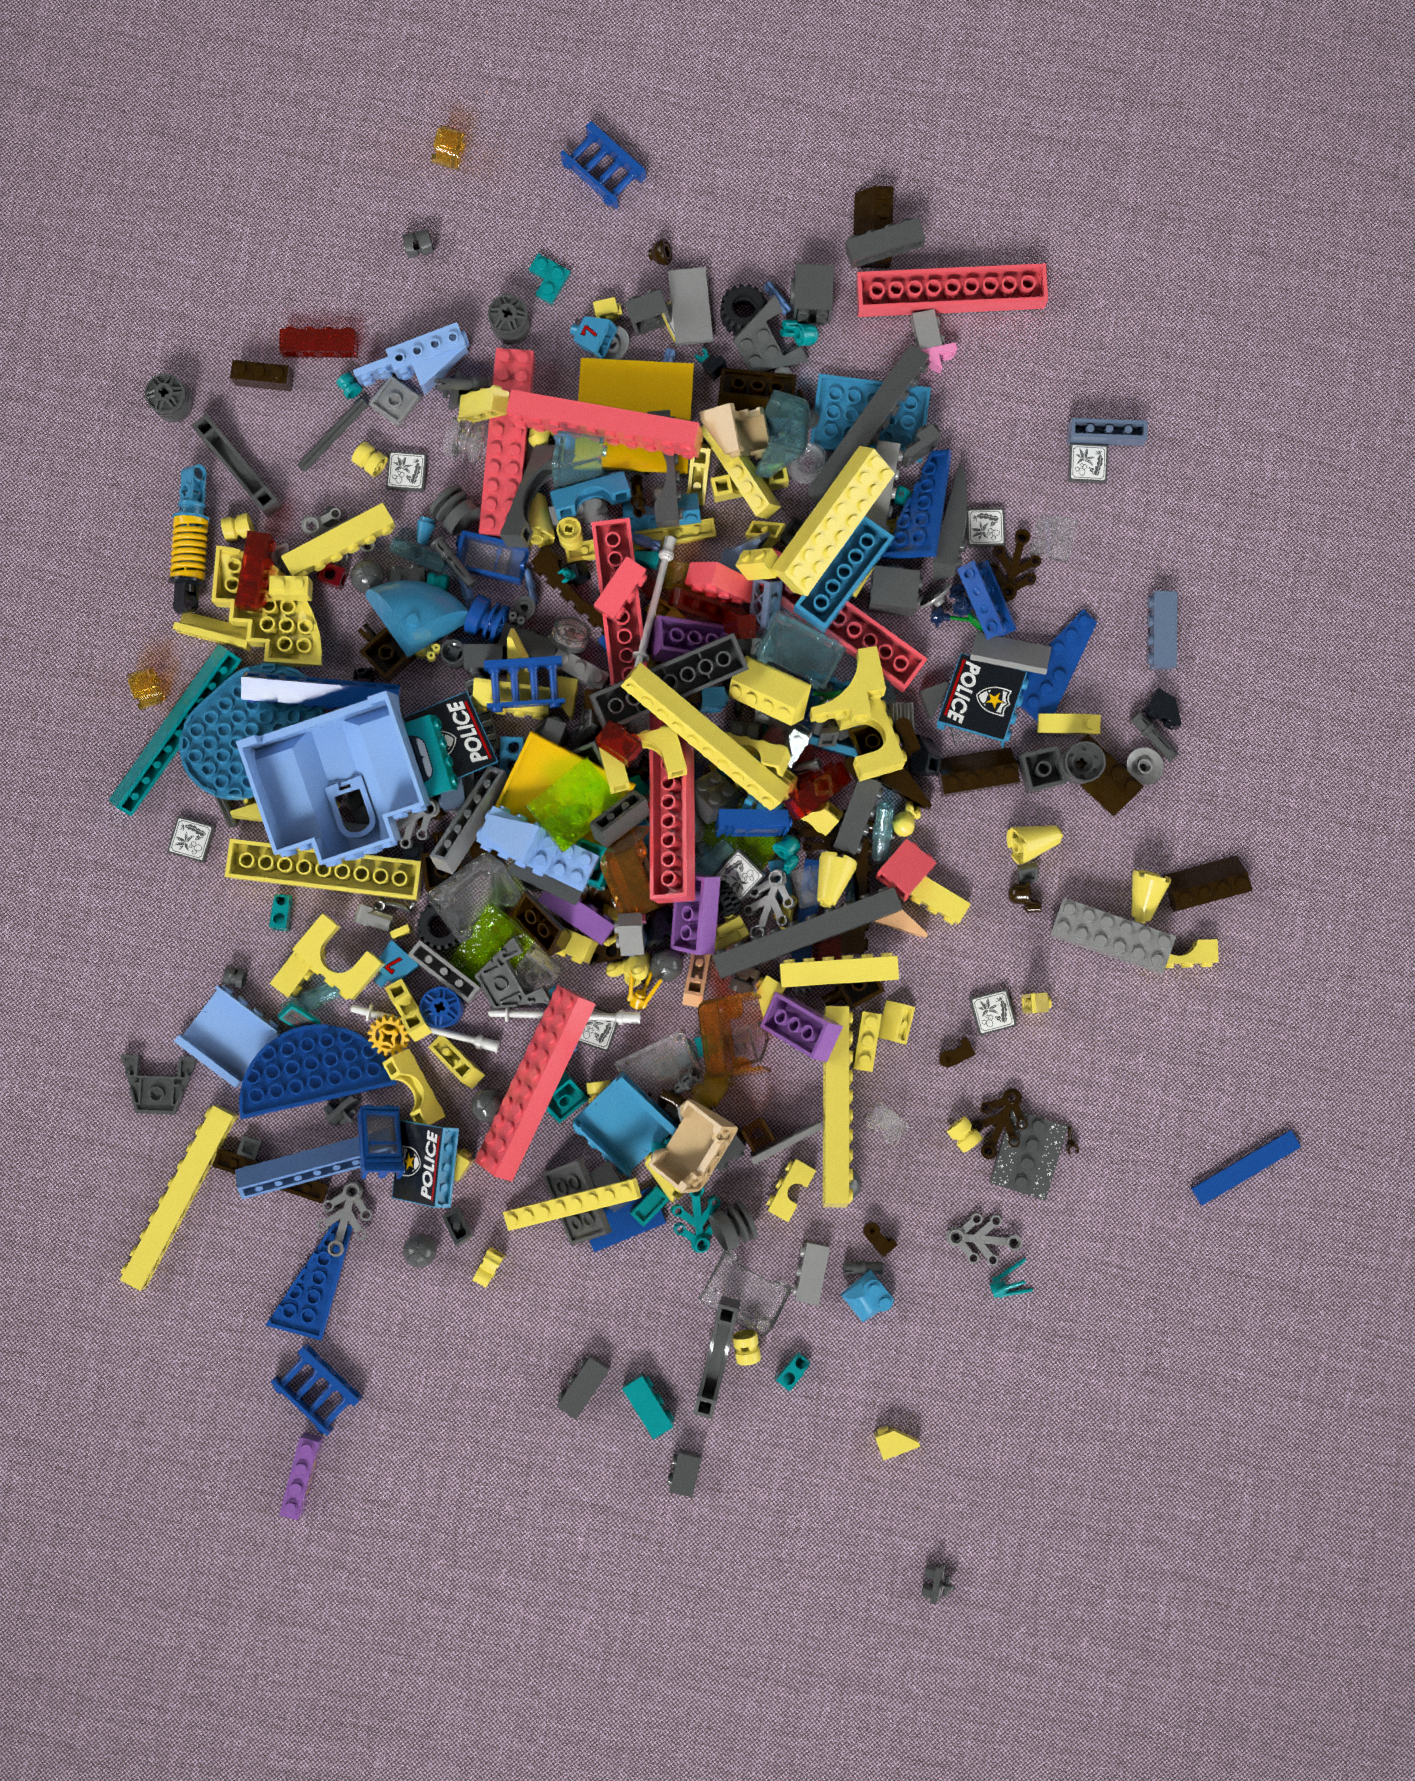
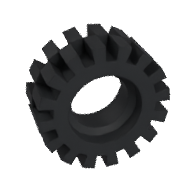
(728, 902)

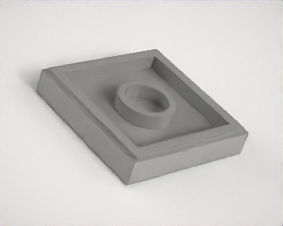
(394, 401)

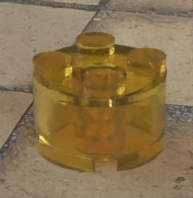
(448, 146)
(146, 688)
(711, 1091)

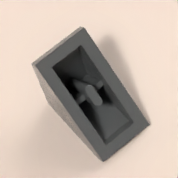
(931, 698)

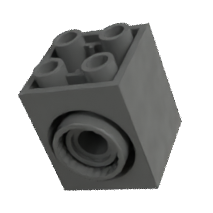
(812, 293)
(894, 590)

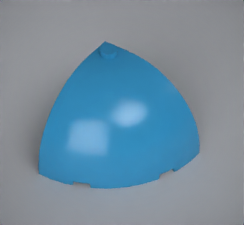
(416, 612)

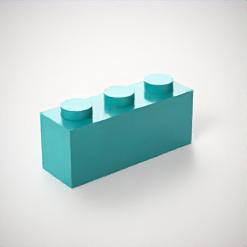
(648, 1405)

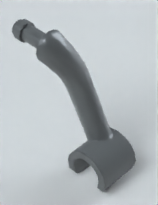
(738, 708)
(393, 904)

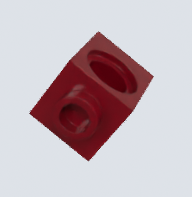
(338, 580)

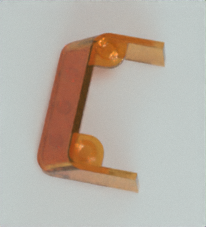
(625, 873)
(718, 1039)

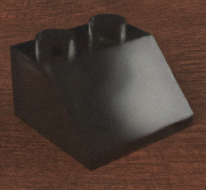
(793, 737)

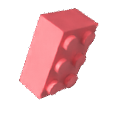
(719, 582)
(621, 589)

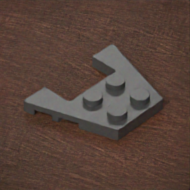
(759, 345)
(502, 983)
(157, 1093)

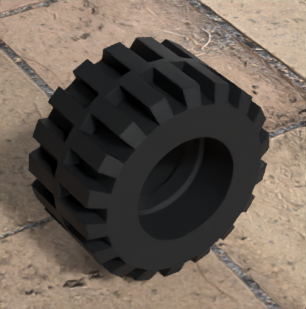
(736, 297)
(425, 931)

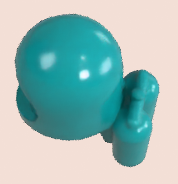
(803, 333)
(787, 850)

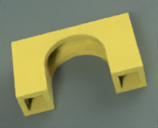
(662, 741)
(889, 756)
(311, 949)

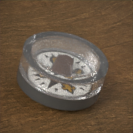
(570, 634)

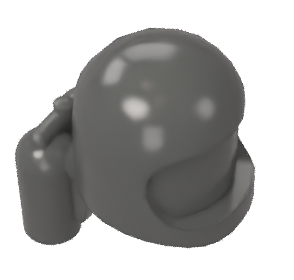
(523, 610)

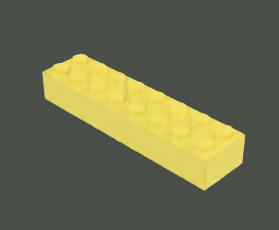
(833, 520)

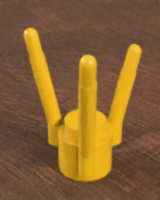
(638, 999)

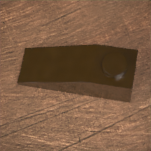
(905, 786)

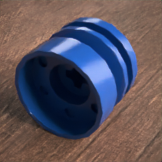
(484, 618)
(451, 1001)

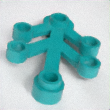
(696, 1220)

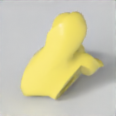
(638, 964)

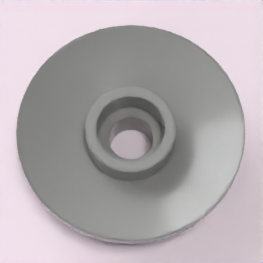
(622, 343)
(936, 596)
(1150, 760)

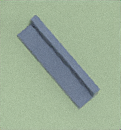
(769, 600)

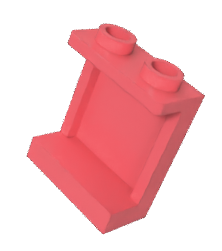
(906, 869)

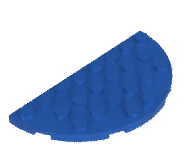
(310, 1068)

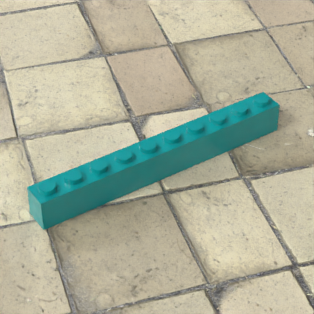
(166, 740)

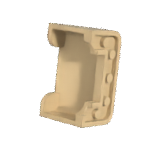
(737, 431)
(693, 1148)

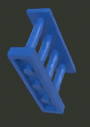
(607, 147)
(987, 599)
(532, 665)
(321, 1370)

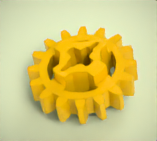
(388, 1043)

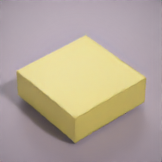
(400, 932)

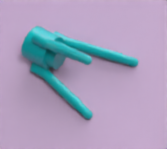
(1000, 1288)

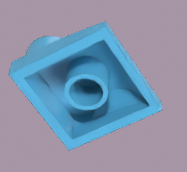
(867, 1296)

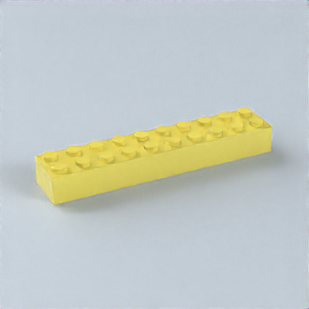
(362, 876)
(837, 1114)

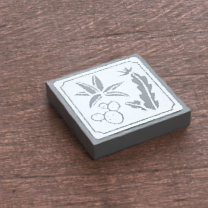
(1088, 463)
(406, 471)
(985, 527)
(191, 839)
(741, 874)
(992, 1012)
(599, 1033)

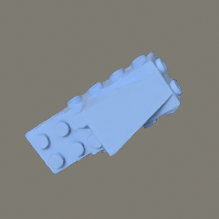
(425, 356)
(534, 848)

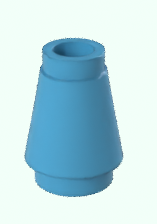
(424, 530)

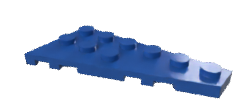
(922, 514)
(1047, 690)
(311, 1295)

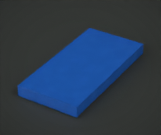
(625, 1225)

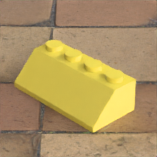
(771, 691)
(483, 694)

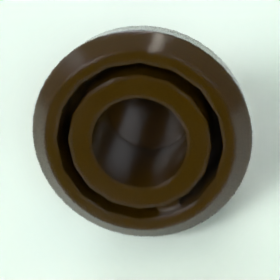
(661, 252)

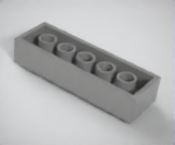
(1113, 936)

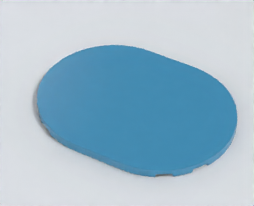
(220, 720)

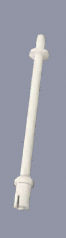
(665, 555)
(620, 1017)
(478, 1041)

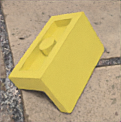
(896, 1022)

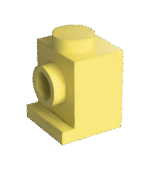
(607, 309)

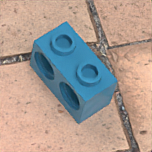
(713, 700)
(506, 755)

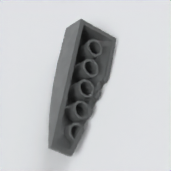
(953, 531)

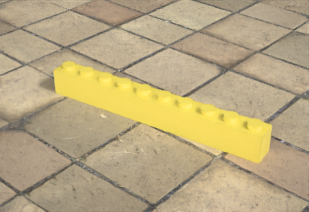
(705, 736)
(178, 1197)

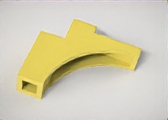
(854, 700)

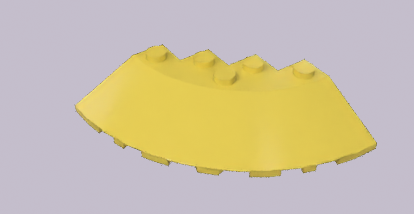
(283, 627)

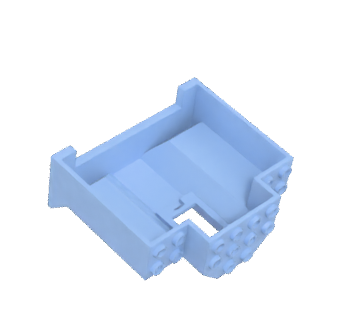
(306, 764)

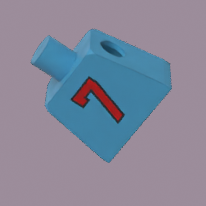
(594, 335)
(396, 966)

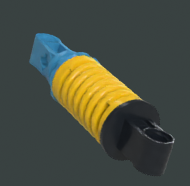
(189, 541)

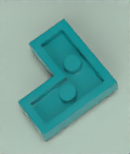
(553, 278)

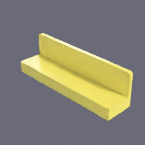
(213, 630)

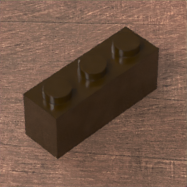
(261, 375)

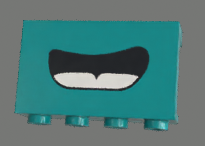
(431, 755)

